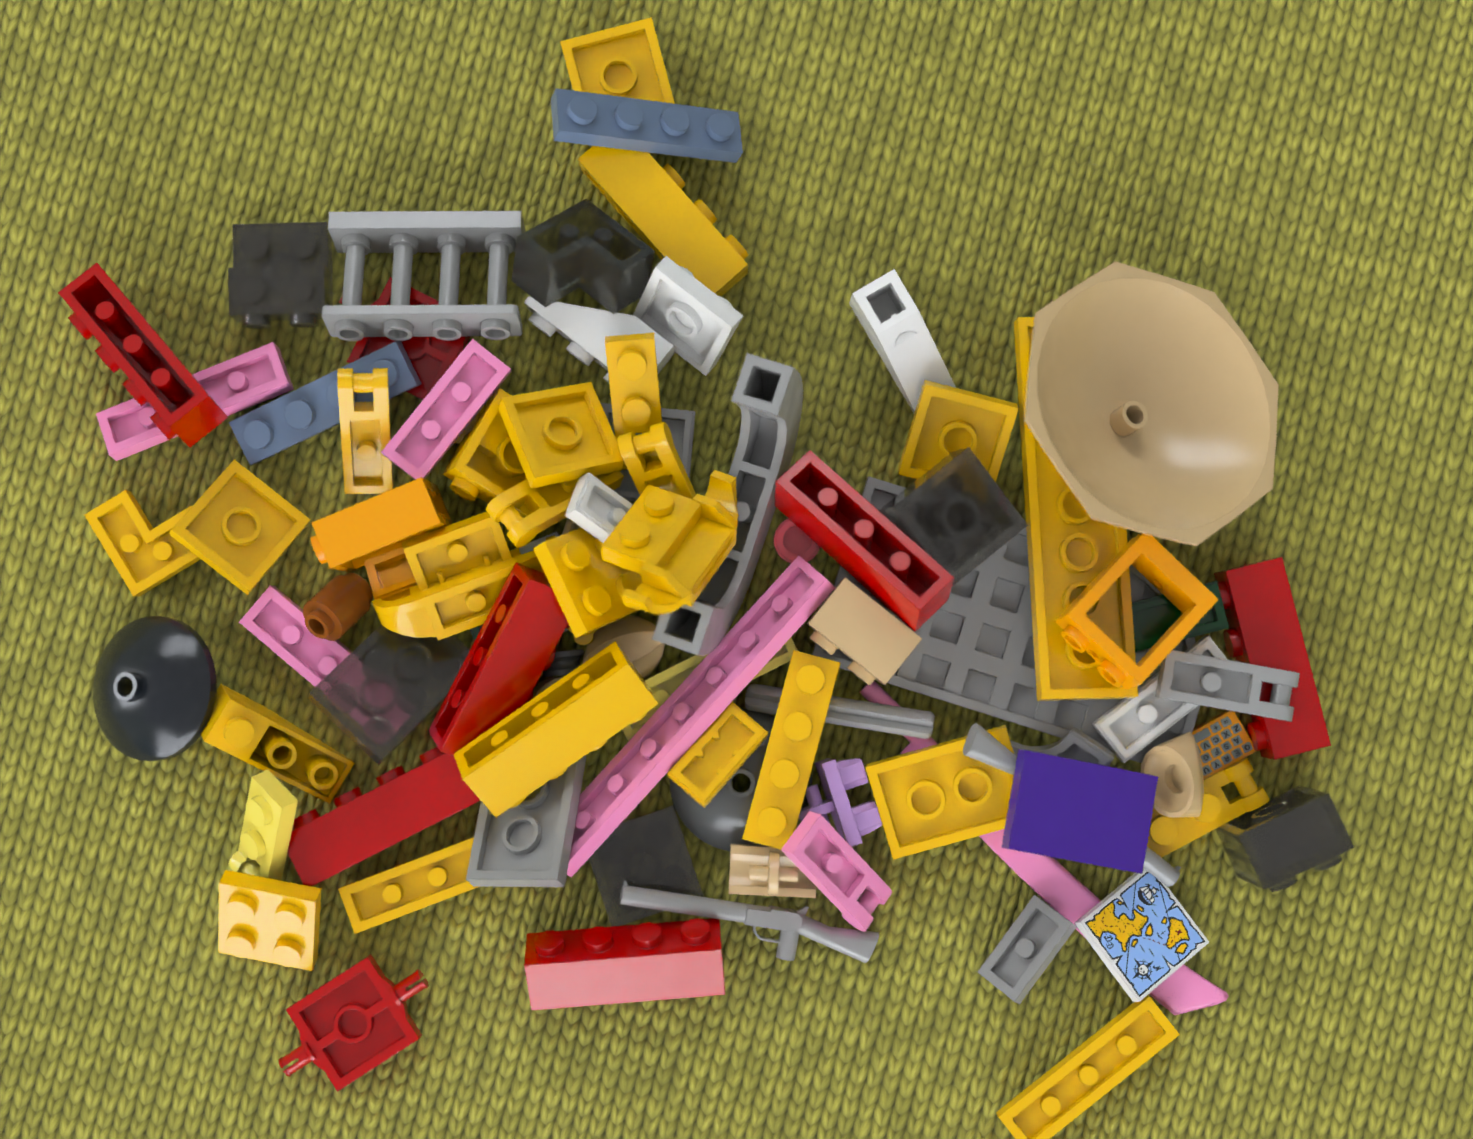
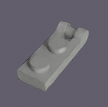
(1226, 685)

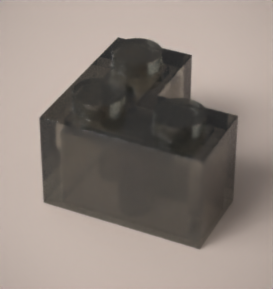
(584, 252)

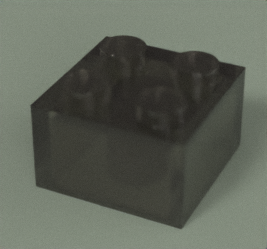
(956, 513)
(1285, 838)

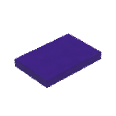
(1079, 811)

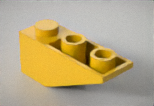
(274, 744)

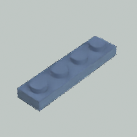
(645, 126)
(316, 406)

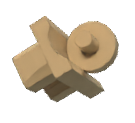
(766, 873)

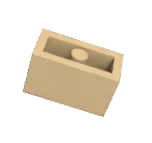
(862, 632)

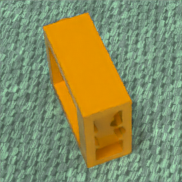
(379, 525)
(1169, 578)

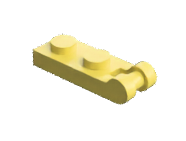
(265, 828)

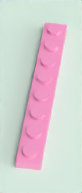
(695, 706)

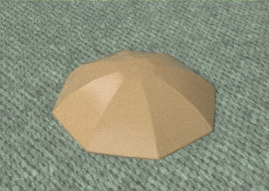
(1152, 404)

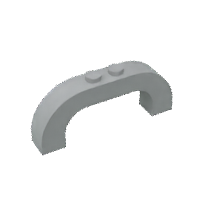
(770, 422)

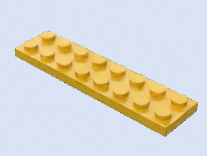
(1063, 559)

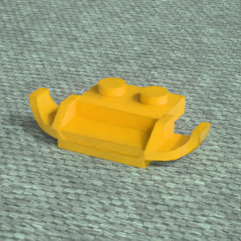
(674, 543)
(456, 578)

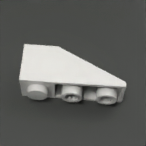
(587, 330)
(899, 335)

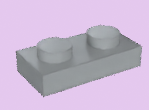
(1027, 949)

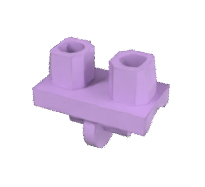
(835, 780)

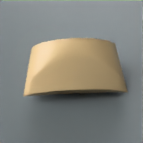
(634, 638)
(1179, 776)

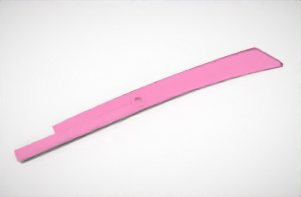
(1179, 993)

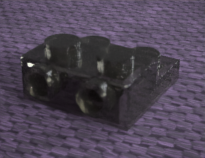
(280, 274)

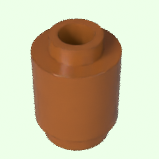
(337, 606)

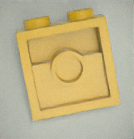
(486, 459)

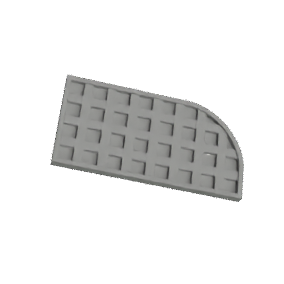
(982, 645)

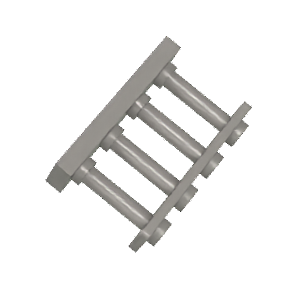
(424, 232)

